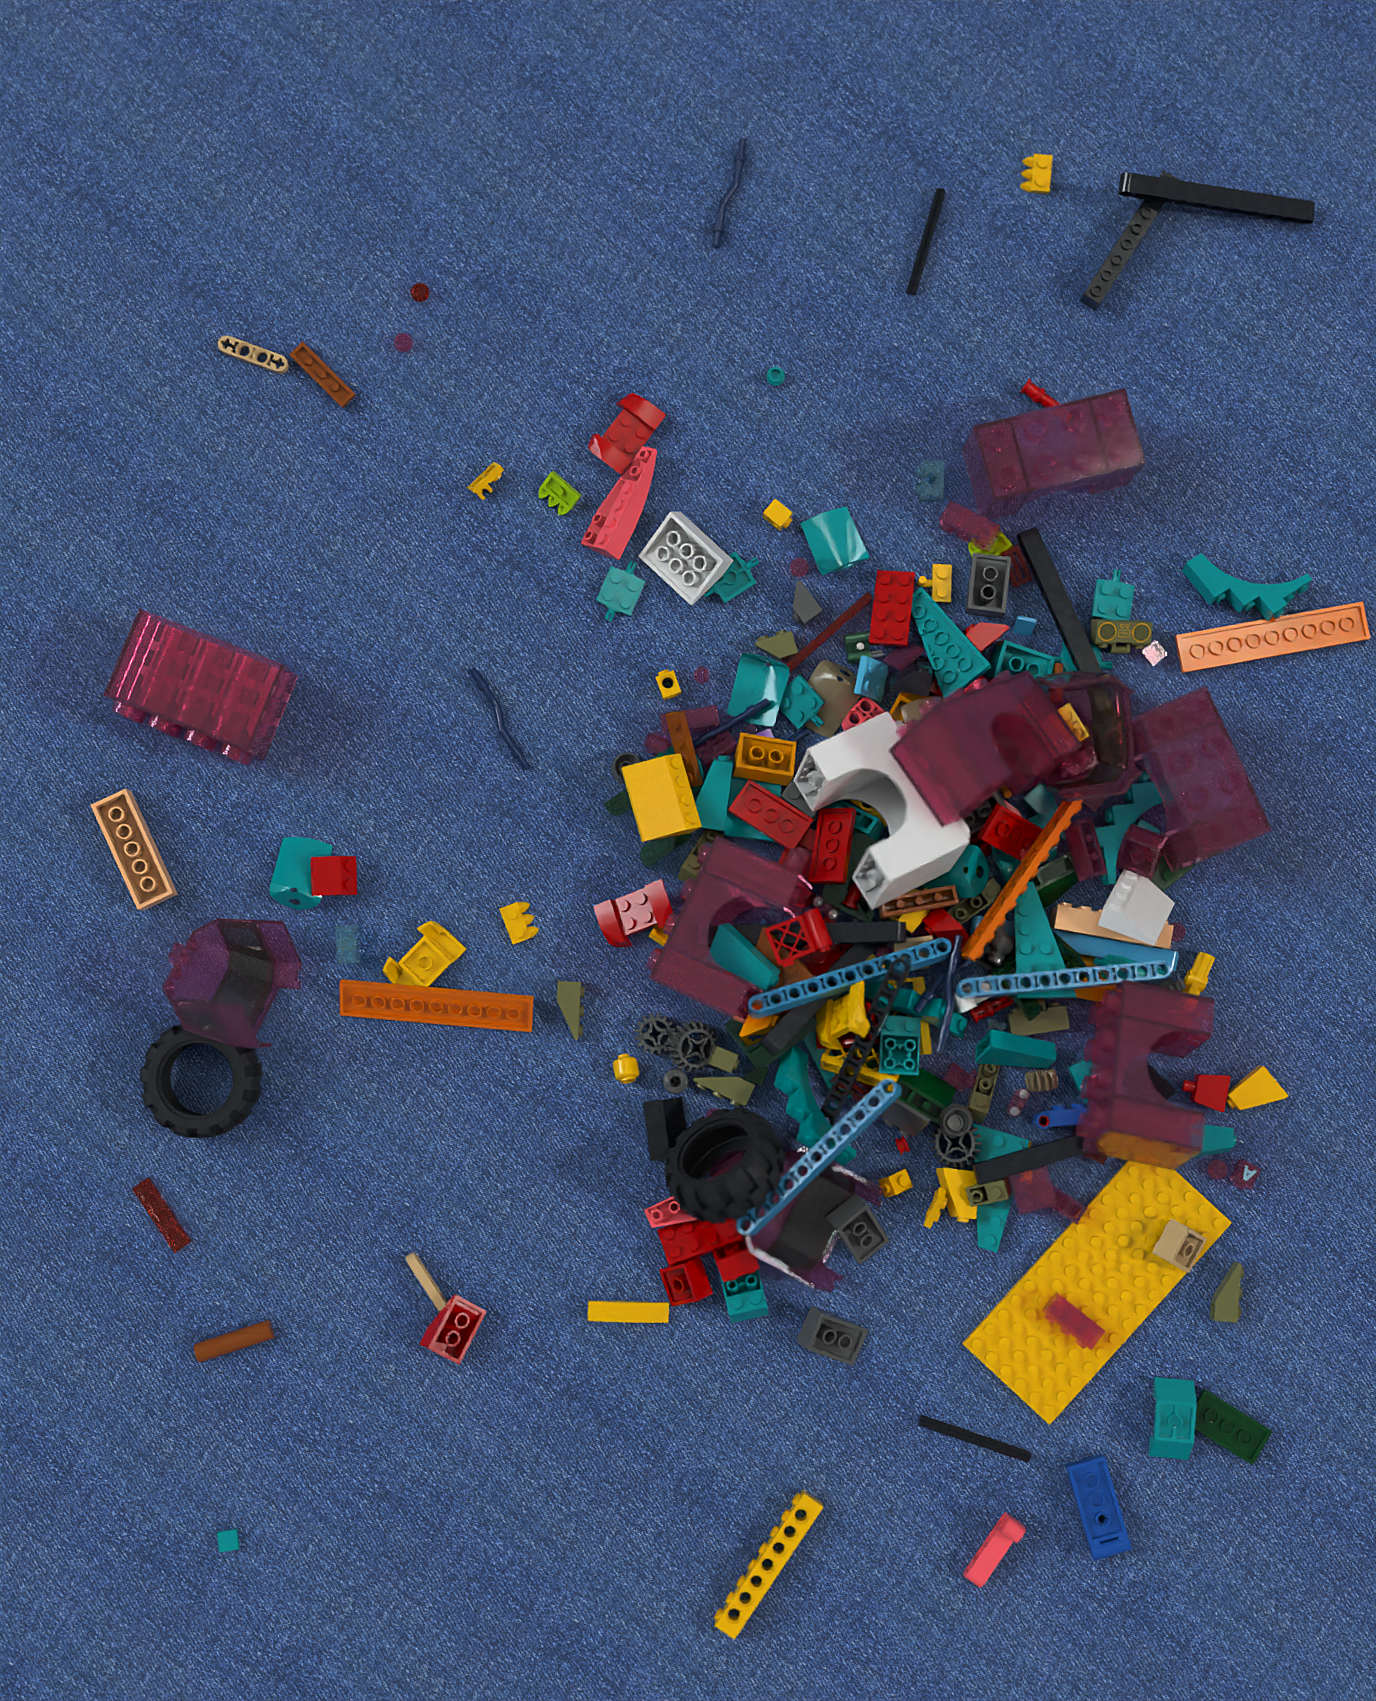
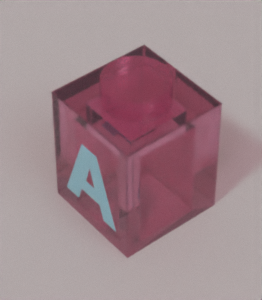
(1244, 1175)

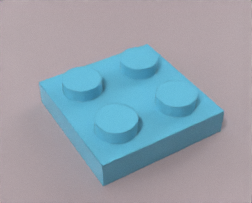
(871, 679)

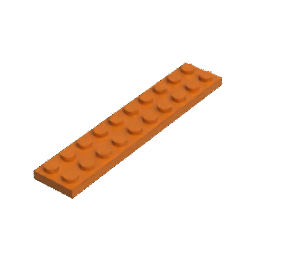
(1272, 638)
(1017, 883)
(436, 1005)

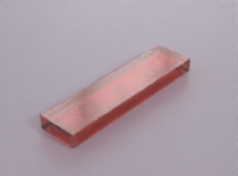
(161, 1215)

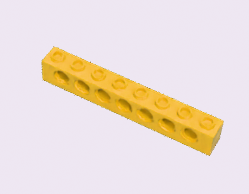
(733, 1625)

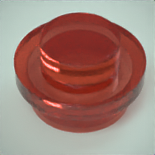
(419, 292)

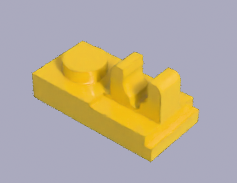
(491, 474)

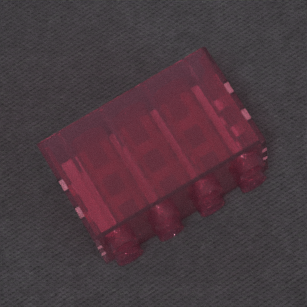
(199, 687)

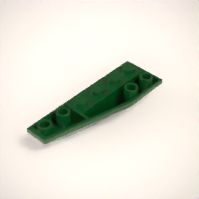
(1054, 879)
(921, 1092)

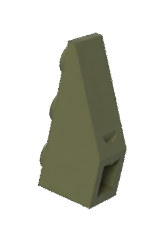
(690, 867)
(971, 906)
(569, 1000)
(729, 1086)
(982, 1091)
(1226, 1298)

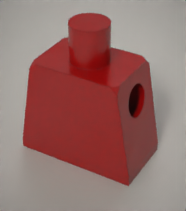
(1208, 1090)

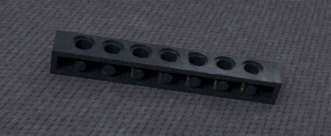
(1122, 250)

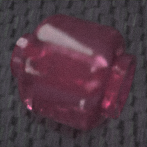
(657, 742)

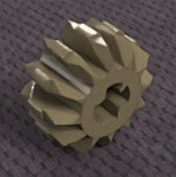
(1041, 1080)

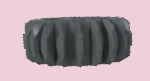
(682, 1036)
(945, 1155)

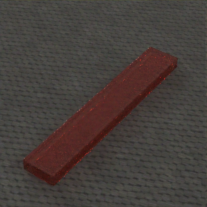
(829, 631)

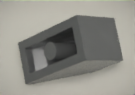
(804, 605)

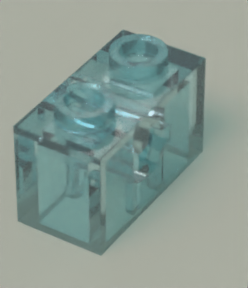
(930, 492)
(347, 944)

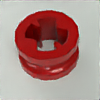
(902, 1145)

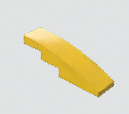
(628, 1311)

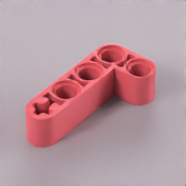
(859, 716)
(993, 1549)

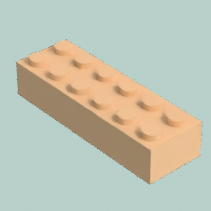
(134, 849)
(1085, 922)

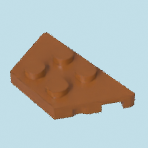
(789, 975)

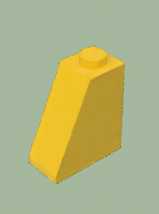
(1255, 1090)
(955, 1183)

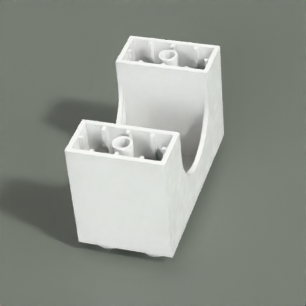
(862, 769)

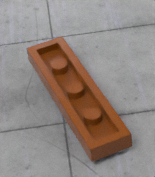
(322, 375)
(683, 744)

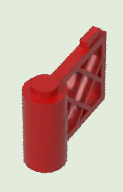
(814, 931)

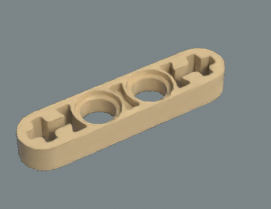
(253, 354)
(426, 1280)

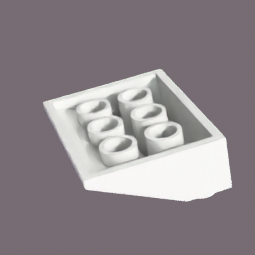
(685, 557)
(1136, 908)

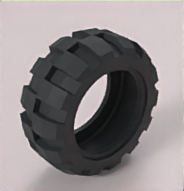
(171, 1113)
(740, 1187)

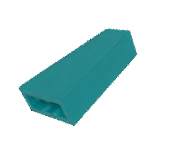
(714, 794)
(742, 959)
(1014, 1050)
(1217, 1140)

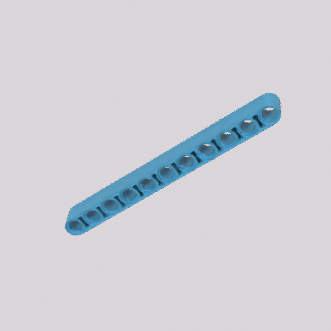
(1101, 947)
(842, 983)
(1054, 983)
(828, 1155)

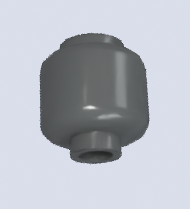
(671, 1087)

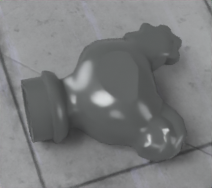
(1001, 945)

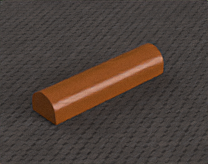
(920, 901)
(233, 1341)

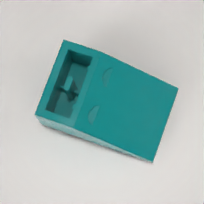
(899, 1046)
(745, 1297)

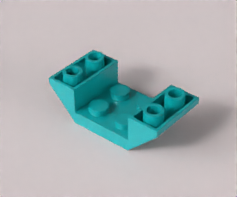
(1173, 1418)

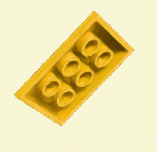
(661, 797)

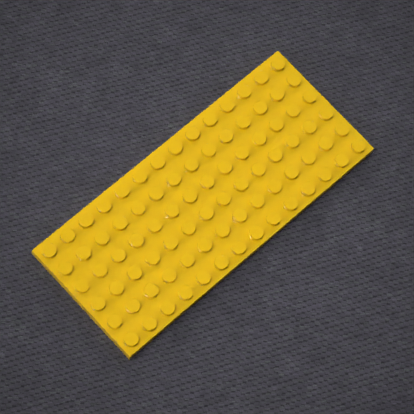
(1103, 1271)

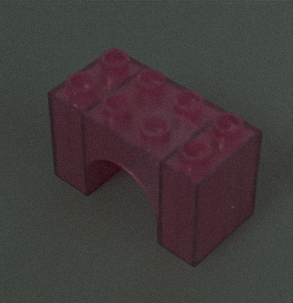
(1053, 450)
(980, 742)
(1198, 778)
(725, 887)
(1123, 1108)

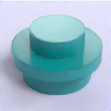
(775, 376)

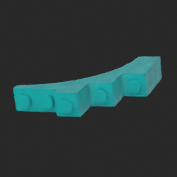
(1216, 586)
(1119, 818)
(908, 999)
(801, 1105)

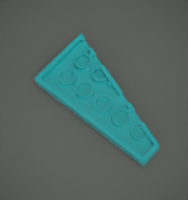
(948, 649)
(1036, 944)
(993, 1216)

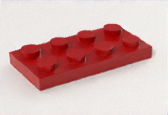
(892, 608)
(770, 815)
(1009, 832)
(832, 846)
(696, 1238)

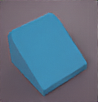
(1024, 625)

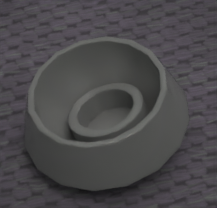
(620, 761)
(955, 1120)

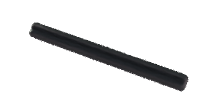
(926, 241)
(974, 1438)

